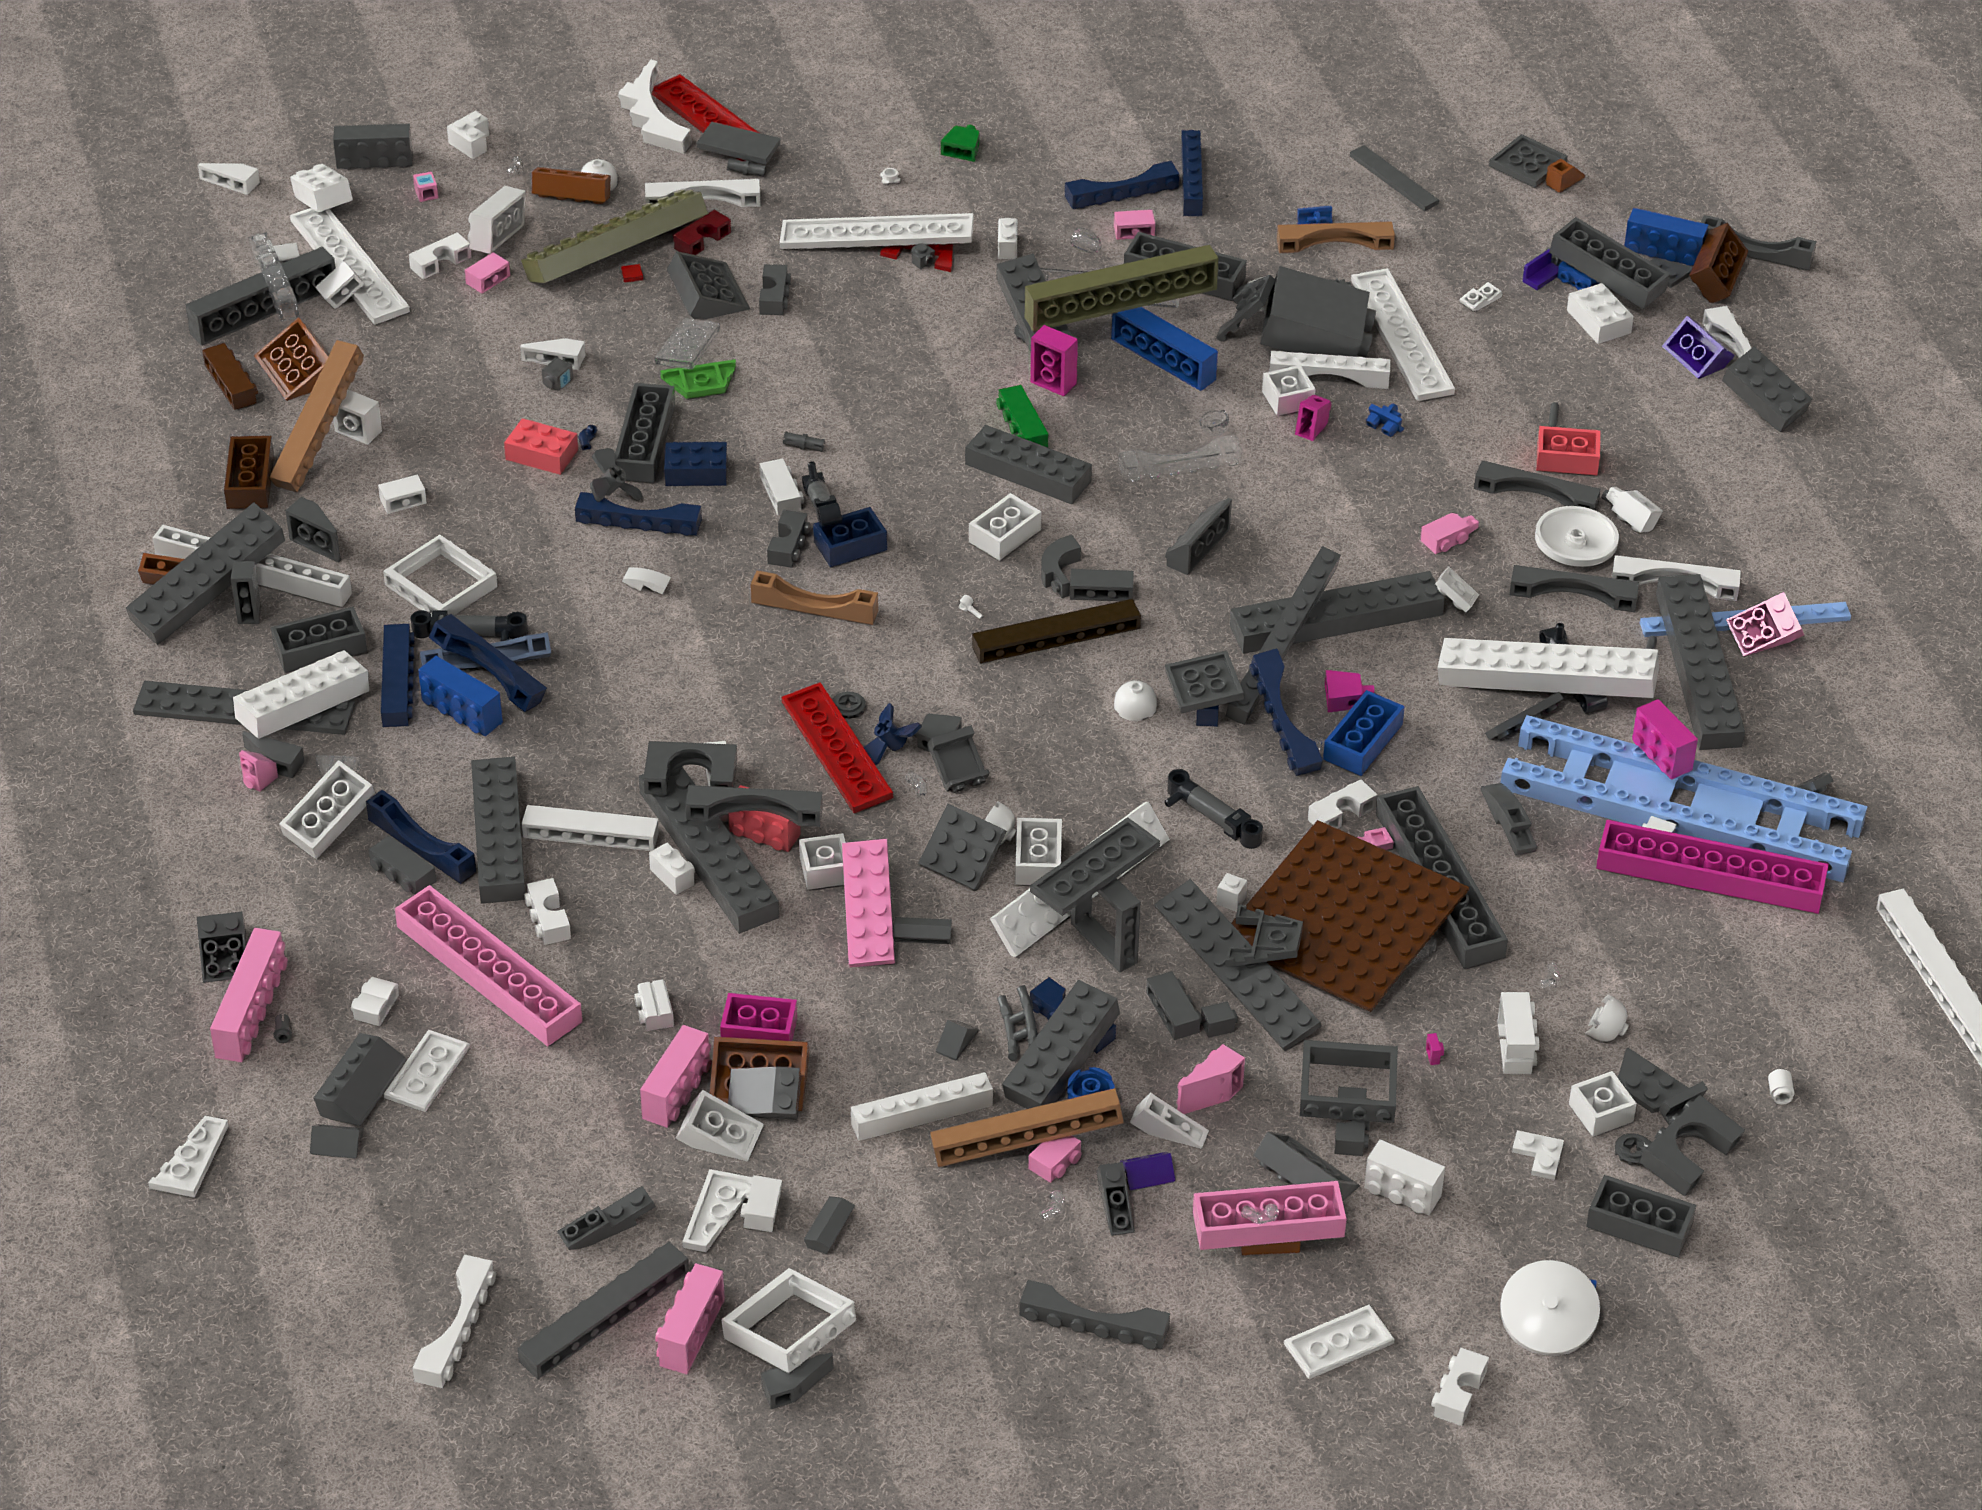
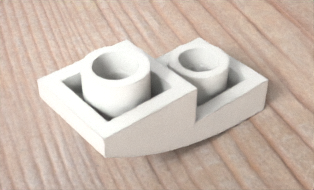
(1480, 298)
(652, 579)

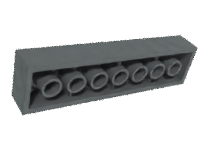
(251, 299)
(204, 574)
(498, 830)

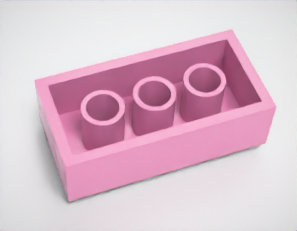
(675, 1076)
(690, 1318)

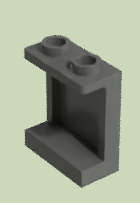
(957, 759)

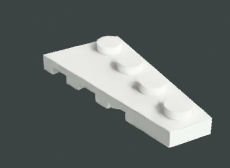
(191, 1161)
(715, 1207)

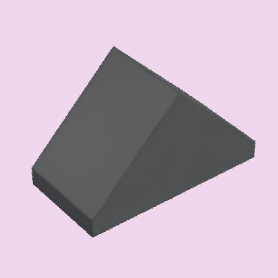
(955, 1038)

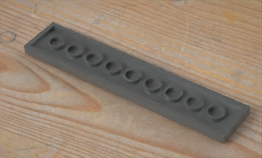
(217, 706)
(1252, 984)

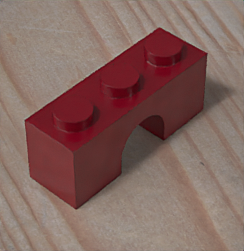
(712, 225)

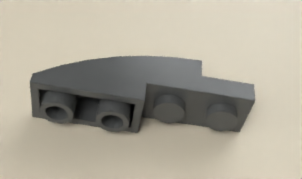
(1512, 816)
(604, 1223)

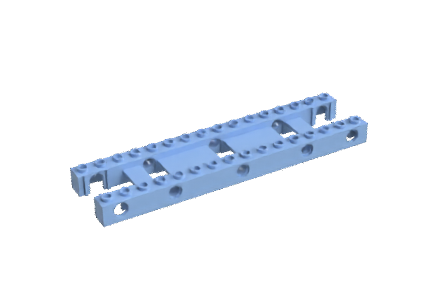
(1721, 810)

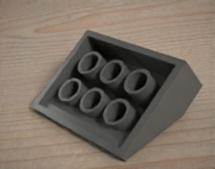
(706, 286)

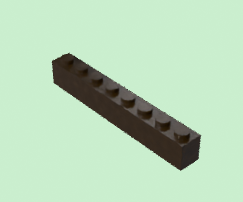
(1056, 631)

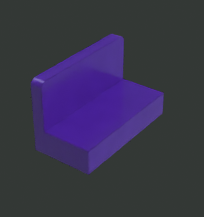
(1540, 271)
(1149, 1170)

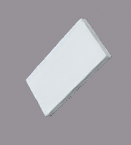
(426, 1070)
(1339, 1341)

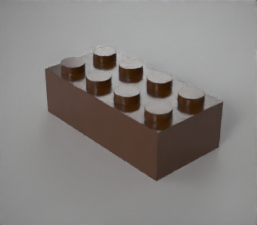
(1718, 263)
(248, 471)

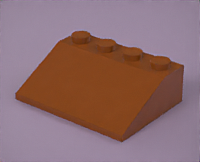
(293, 360)
(755, 1053)

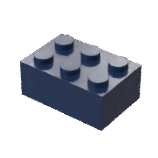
(695, 464)
(854, 538)

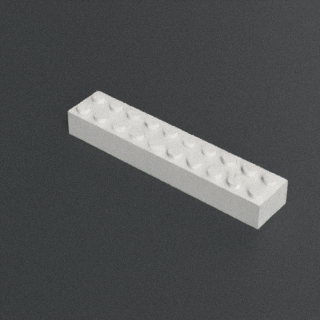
(1548, 667)

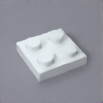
(1456, 589)

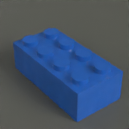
(1664, 236)
(460, 696)
(1363, 733)

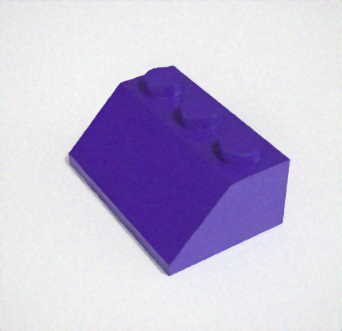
(1697, 349)

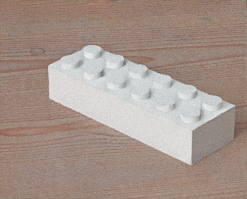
(301, 694)

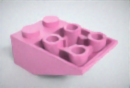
(1765, 625)
(1212, 1081)

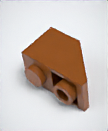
(1562, 175)

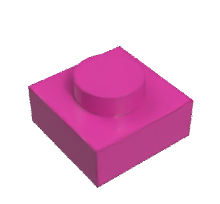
(1434, 1049)

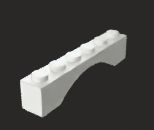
(739, 192)
(1722, 325)
(1366, 371)
(1717, 582)
(436, 1360)

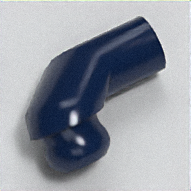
(586, 436)

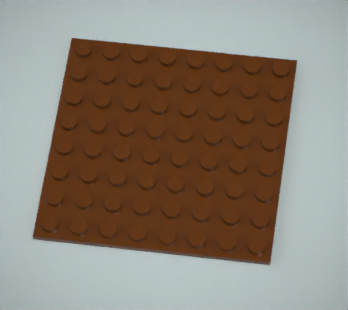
(1359, 912)

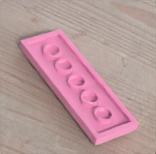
(868, 903)

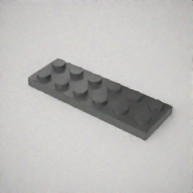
(1094, 866)

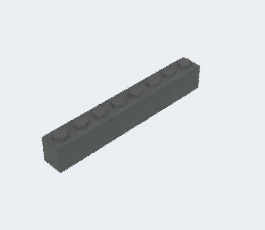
(602, 1310)

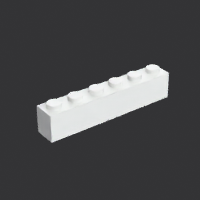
(590, 828)
(921, 1106)

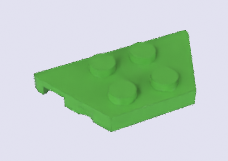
(702, 380)

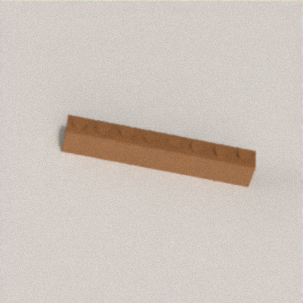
(317, 416)
(1026, 1127)

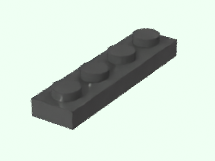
(1516, 722)

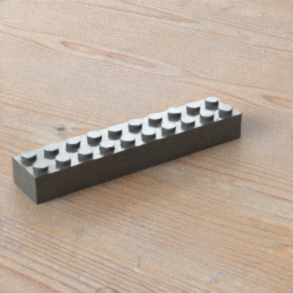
(1344, 610)
(1700, 662)
(1421, 839)
(715, 857)

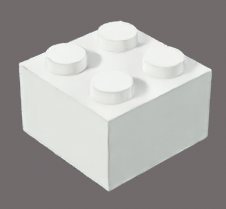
(1287, 389)
(358, 418)
(822, 861)
(1602, 1103)

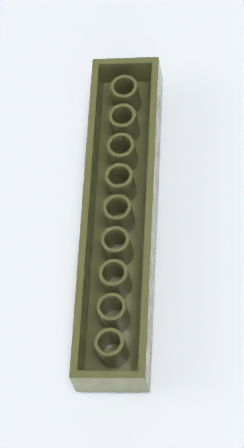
(614, 236)
(1121, 287)

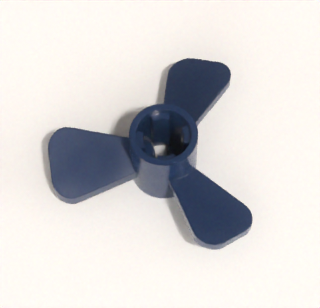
(889, 735)

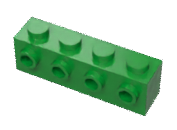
(1021, 415)

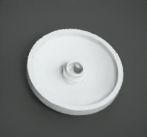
(1576, 536)
(1550, 1308)

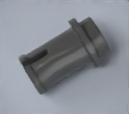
(282, 1033)

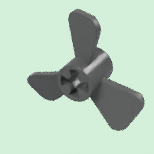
(612, 477)

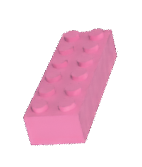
(248, 995)
(1303, 1214)

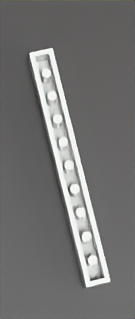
(270, 571)
(1934, 966)

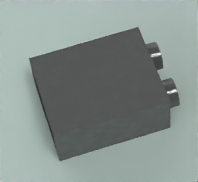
(1317, 316)

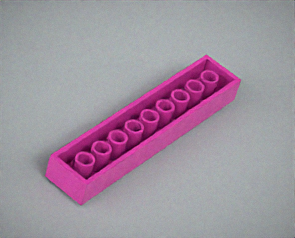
(1712, 866)

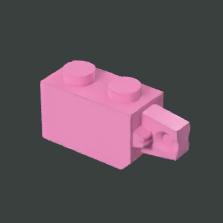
(1447, 532)

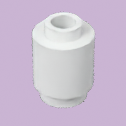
(1781, 1086)

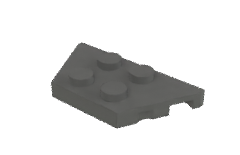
(1647, 1082)

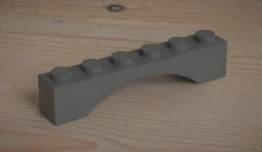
(1794, 252)
(1500, 478)
(1614, 592)
(709, 802)
(1142, 1326)

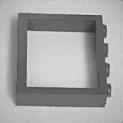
(1123, 949)
(1349, 1055)

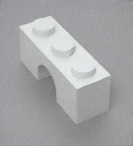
(425, 260)
(1354, 797)
(551, 925)
(1465, 1370)

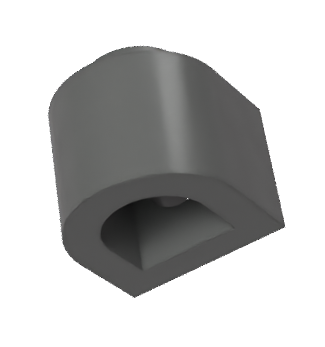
(922, 255)

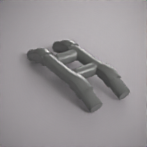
(1010, 1019)

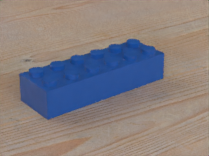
(1166, 346)

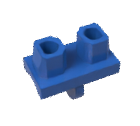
(1315, 215)
(1386, 416)

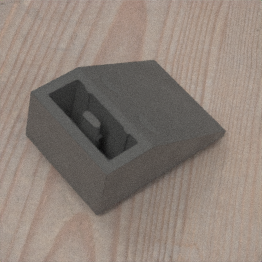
(221, 944)

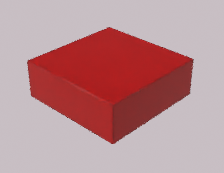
(631, 273)

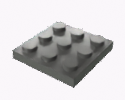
(1526, 160)
(1204, 682)
(962, 847)

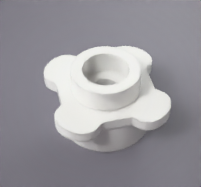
(890, 175)

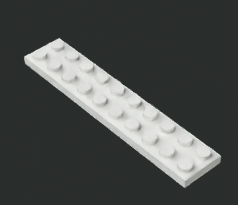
(877, 231)
(377, 295)
(1404, 336)
(1030, 918)

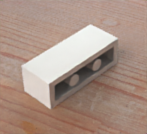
(780, 486)

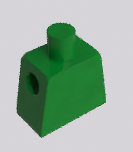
(961, 143)

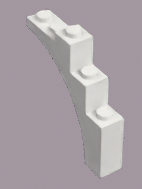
(644, 114)

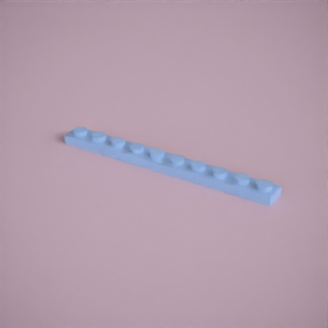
(1804, 613)

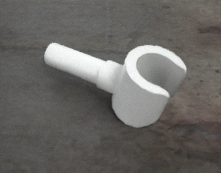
(966, 602)

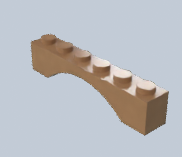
(1369, 234)
(774, 591)

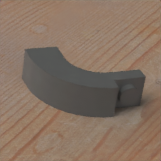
(1054, 558)

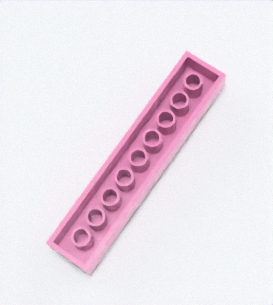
(489, 965)

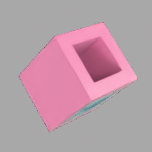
(425, 186)

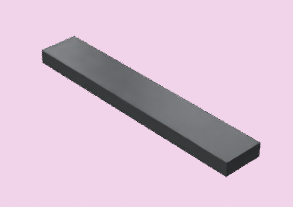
(1394, 178)

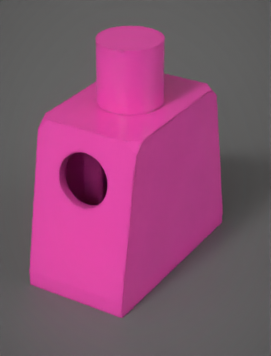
(1314, 410)
(1343, 690)

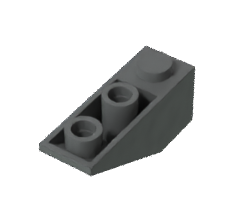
(285, 755)
(1115, 1198)
(786, 1388)

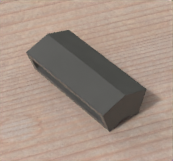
(922, 930)
(828, 1224)

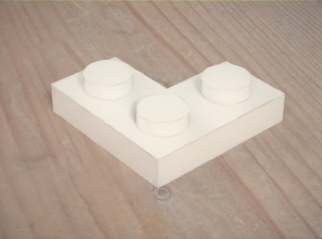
(1543, 1148)

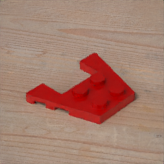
(944, 252)

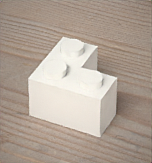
(469, 134)

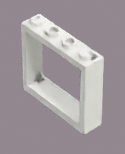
(396, 581)
(789, 1283)

